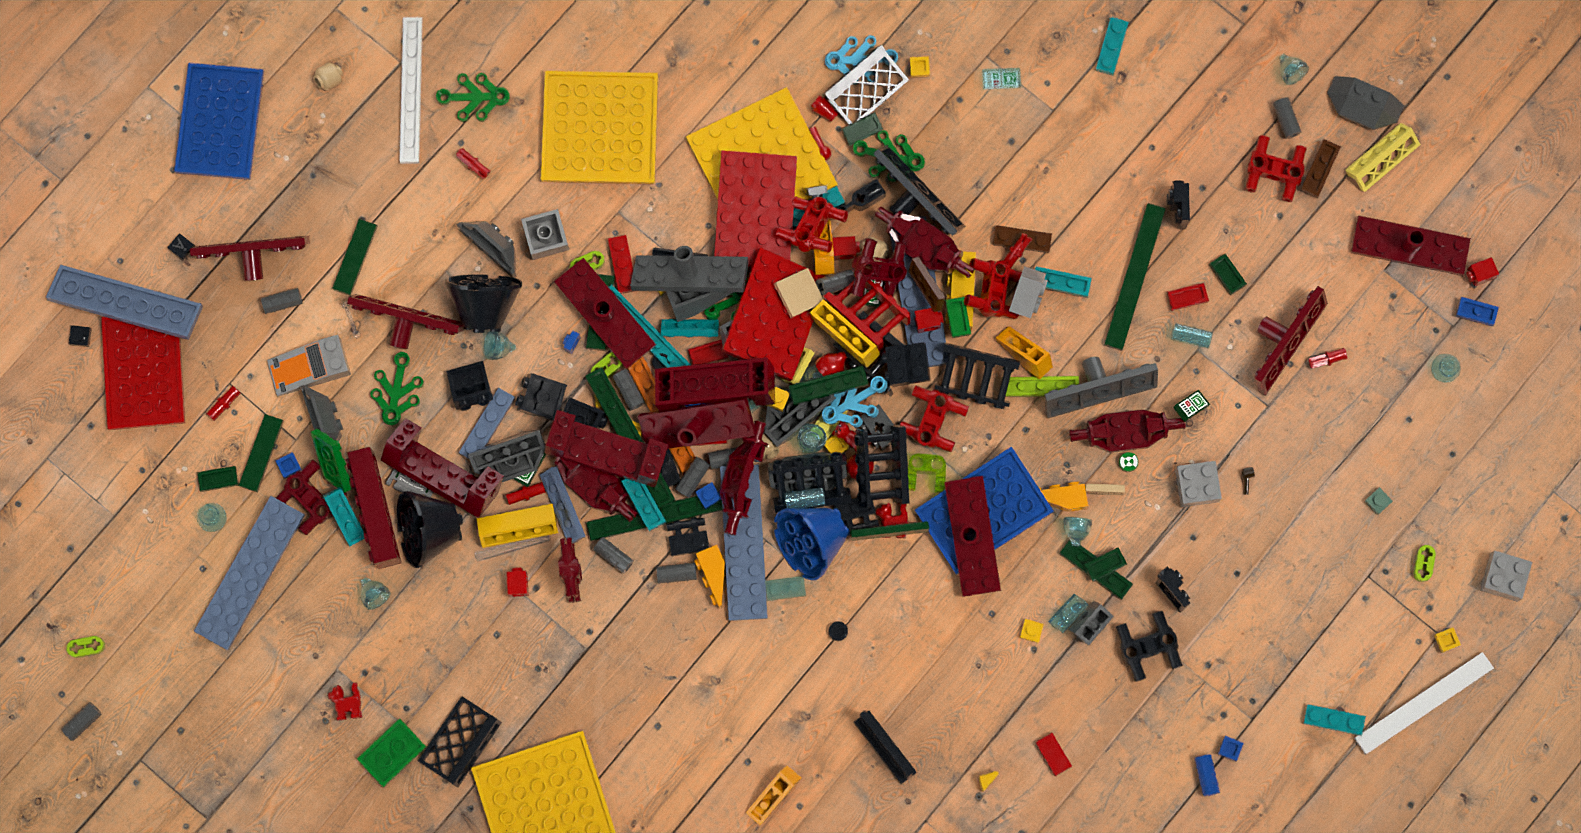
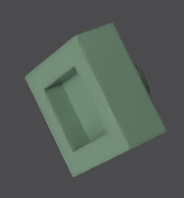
(1378, 501)

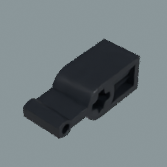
(871, 193)

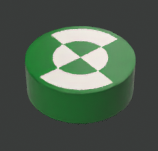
(1128, 462)

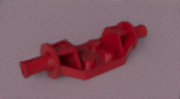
(925, 242)
(1127, 430)
(737, 475)
(595, 487)

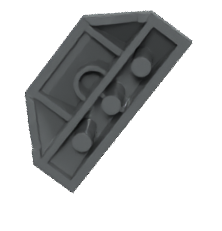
(1364, 102)
(492, 243)
(322, 413)
(785, 425)
(511, 456)
(809, 476)

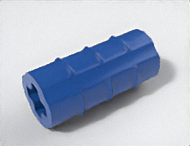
(1207, 775)

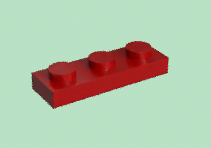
(621, 262)

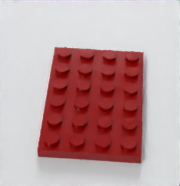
(753, 203)
(761, 321)
(141, 376)

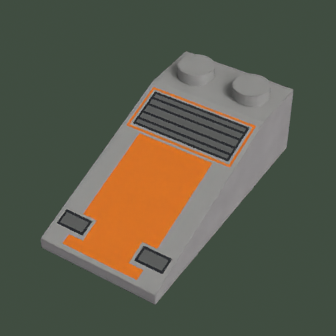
(309, 365)

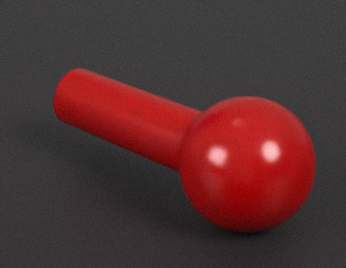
(824, 150)

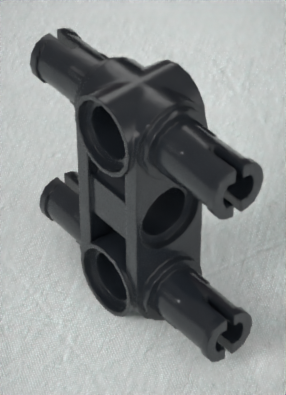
(1149, 646)

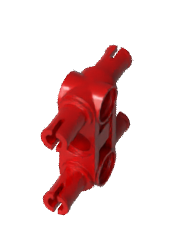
(1275, 168)
(812, 224)
(993, 288)
(934, 418)

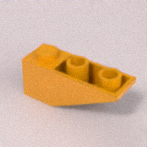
(824, 261)
(1067, 498)
(713, 567)

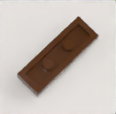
(1320, 168)
(1008, 237)
(926, 284)

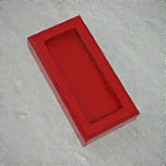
(1187, 297)
(707, 353)
(1053, 754)

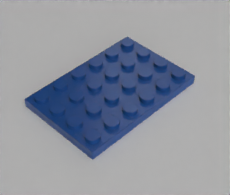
(219, 121)
(1012, 503)

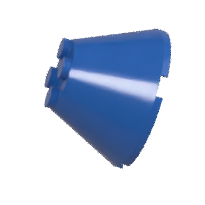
(810, 538)

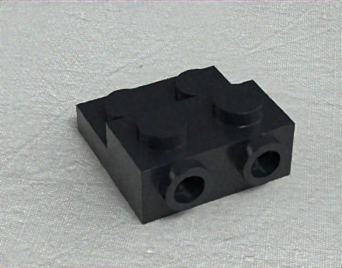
(1179, 201)
(906, 364)
(469, 386)
(540, 396)
(586, 414)
(1170, 582)

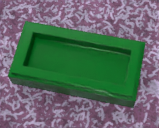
(958, 317)

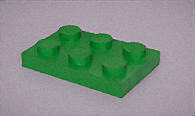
(331, 460)
(391, 752)

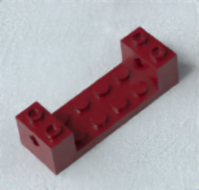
(715, 383)
(605, 450)
(438, 473)

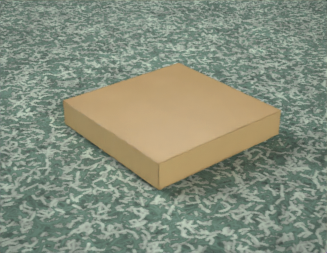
(799, 292)

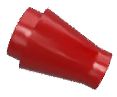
(823, 108)

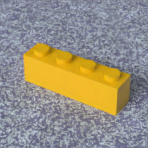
(962, 286)
(844, 333)
(517, 525)

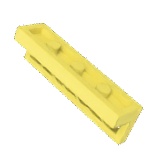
(1382, 153)

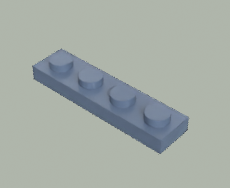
(488, 422)
(562, 504)

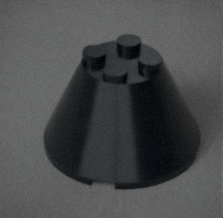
(483, 301)
(426, 527)

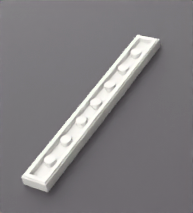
(411, 90)
(1424, 703)

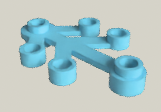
(856, 57)
(852, 403)

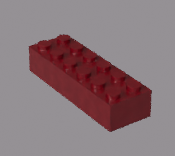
(374, 508)

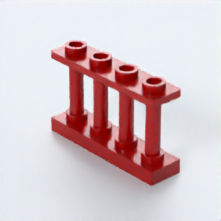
(887, 301)

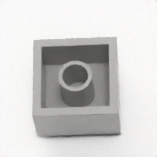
(545, 234)
(1030, 286)
(1198, 484)
(1506, 576)

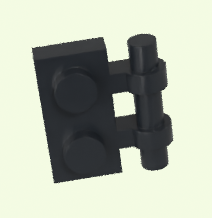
(853, 511)
(687, 543)

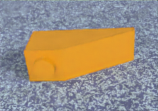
(1030, 355)
(773, 795)

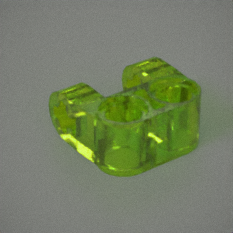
(927, 460)

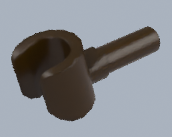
(1247, 473)

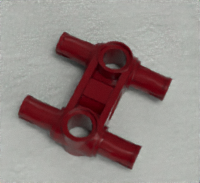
(877, 268)
(307, 495)
(570, 570)

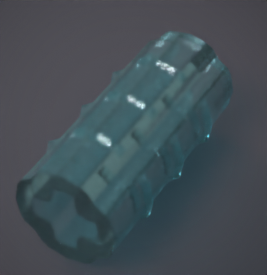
(1191, 335)
(805, 498)

